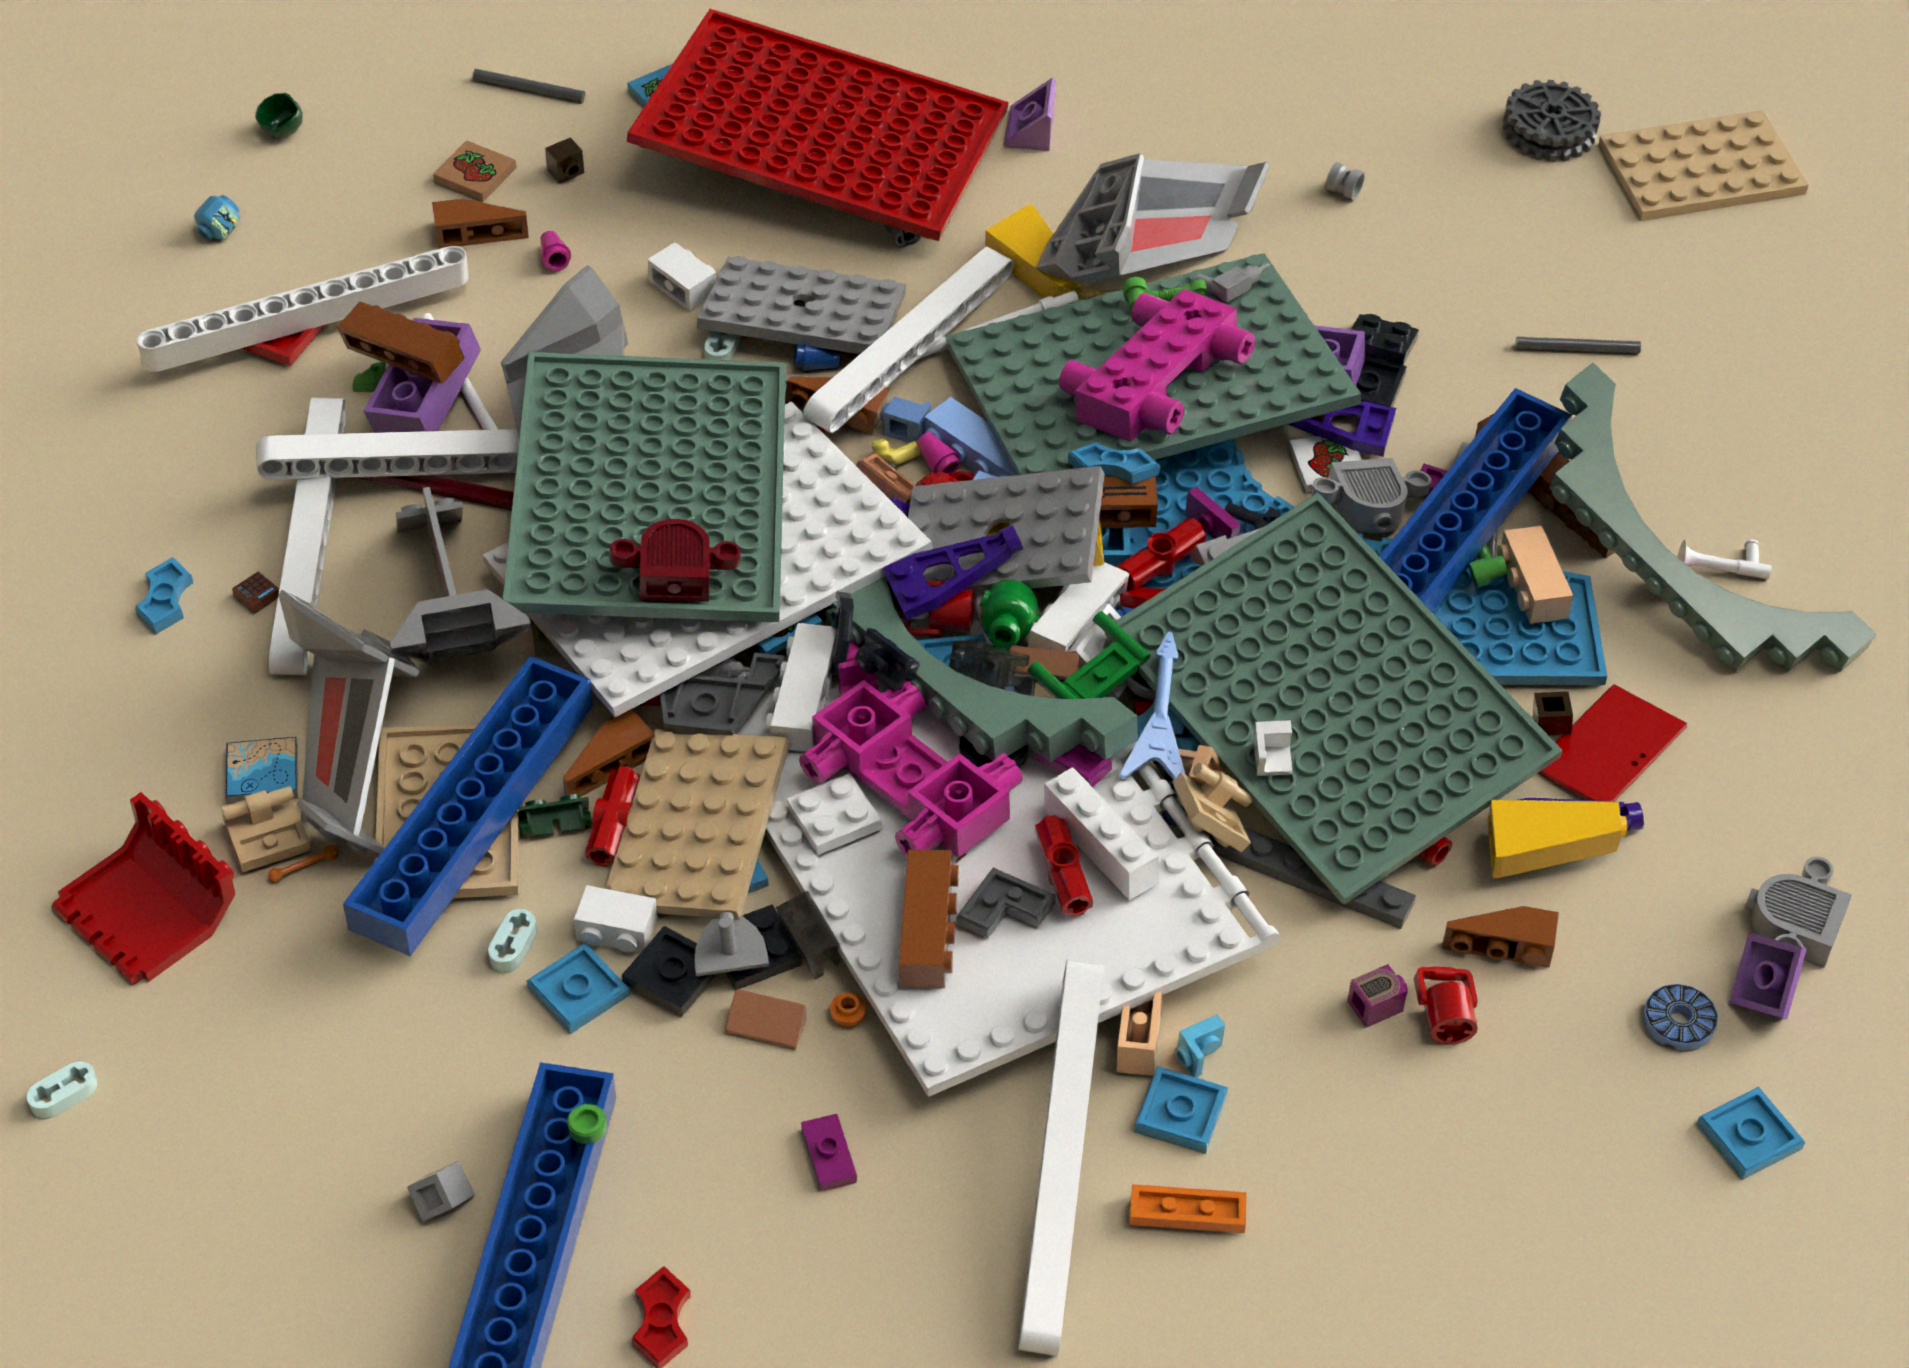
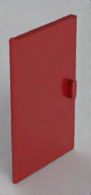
(1612, 745)

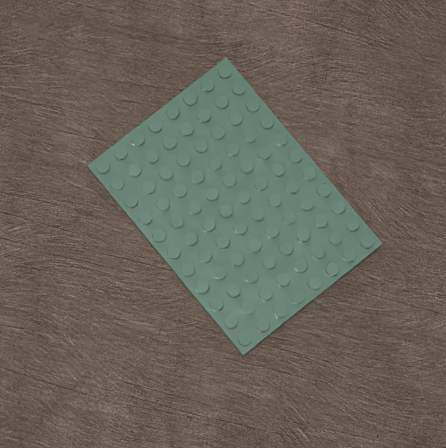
(1018, 365)
(637, 444)
(1384, 704)

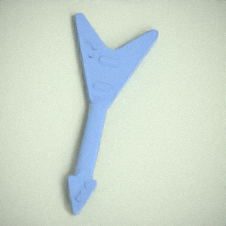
(1158, 738)

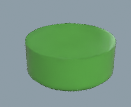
(587, 1123)

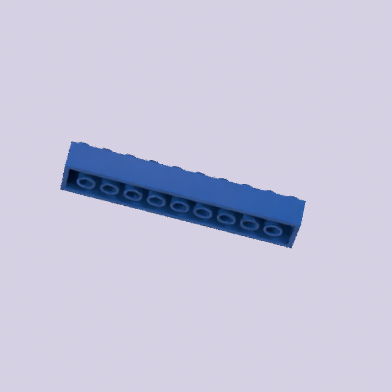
(1475, 496)
(468, 806)
(534, 1225)

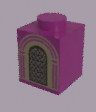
(1377, 995)

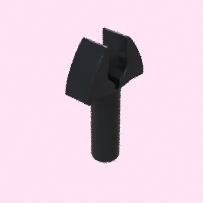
(1251, 517)

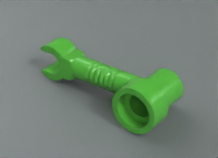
(1136, 286)
(1487, 567)

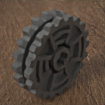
(1551, 120)

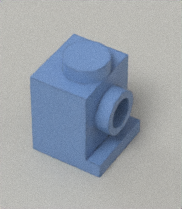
(904, 419)

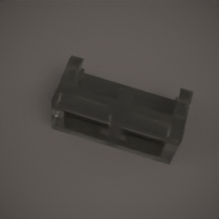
(987, 663)
(809, 932)

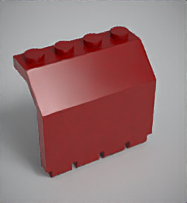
(149, 896)

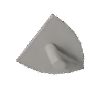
(729, 946)

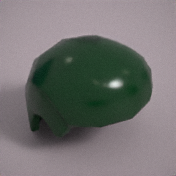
(279, 115)

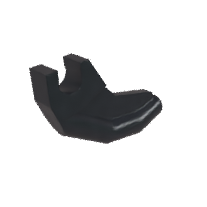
(842, 622)

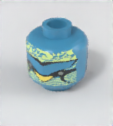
(217, 217)

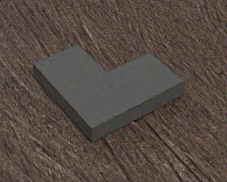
(1004, 895)

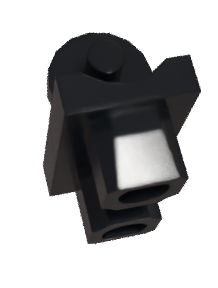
(886, 660)

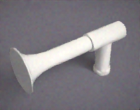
(1750, 567)

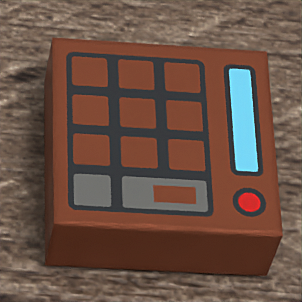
(256, 592)

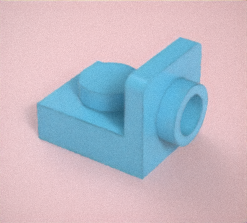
(1198, 1041)

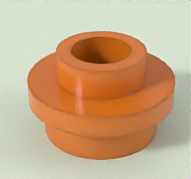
(848, 1017)

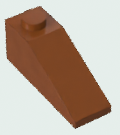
(473, 222)
(617, 743)

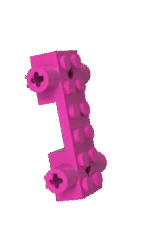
(1131, 385)
(874, 741)

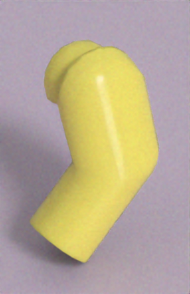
(895, 455)

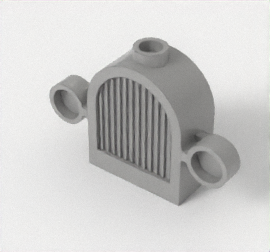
(1371, 492)
(1800, 909)

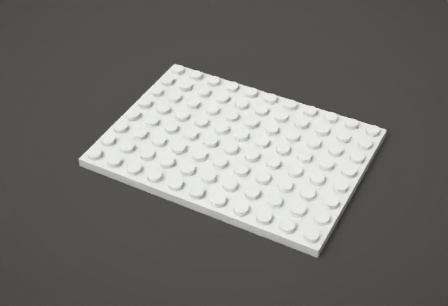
(833, 540)

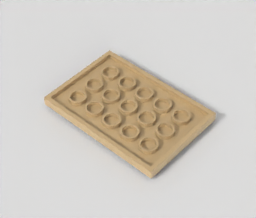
(1702, 165)
(407, 768)
(699, 821)

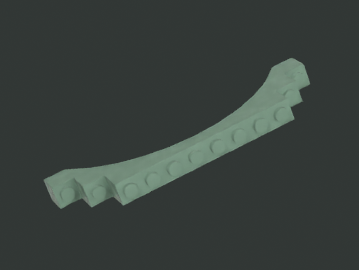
(1726, 621)
(989, 716)

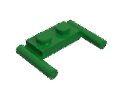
(1103, 671)

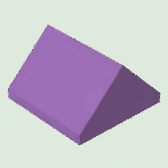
(1032, 119)
(1768, 975)

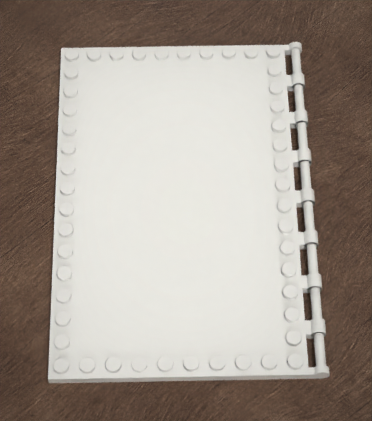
(1010, 985)

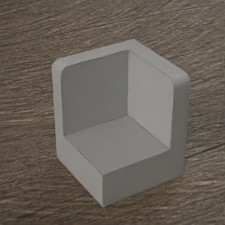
(440, 1191)

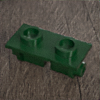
(567, 810)

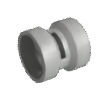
(1345, 180)

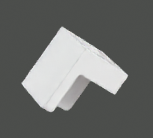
(1273, 748)

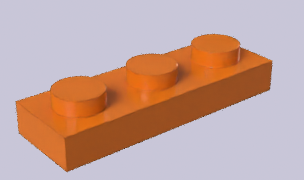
(1188, 1208)

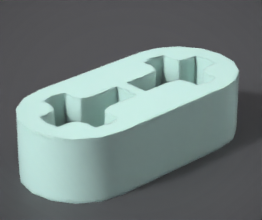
(727, 342)
(506, 937)
(62, 1090)

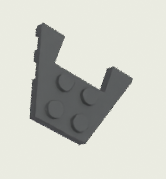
(718, 703)

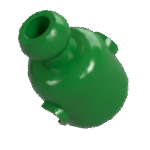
(1008, 612)

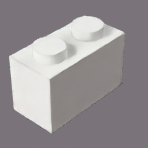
(681, 276)
(615, 919)

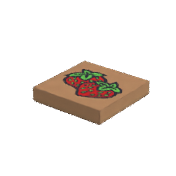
(474, 170)

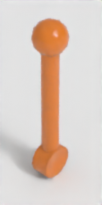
(330, 853)

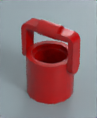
(951, 616)
(1448, 1004)

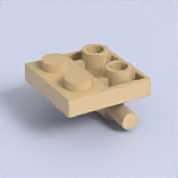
(1210, 807)
(265, 828)

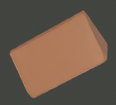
(886, 478)
(1058, 663)
(766, 1019)

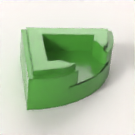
(370, 378)

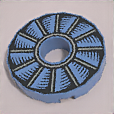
(1683, 1000)

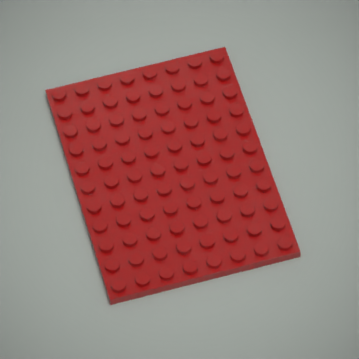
(820, 124)

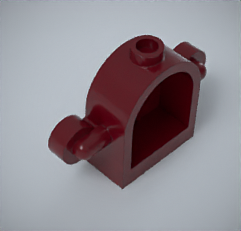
(674, 560)

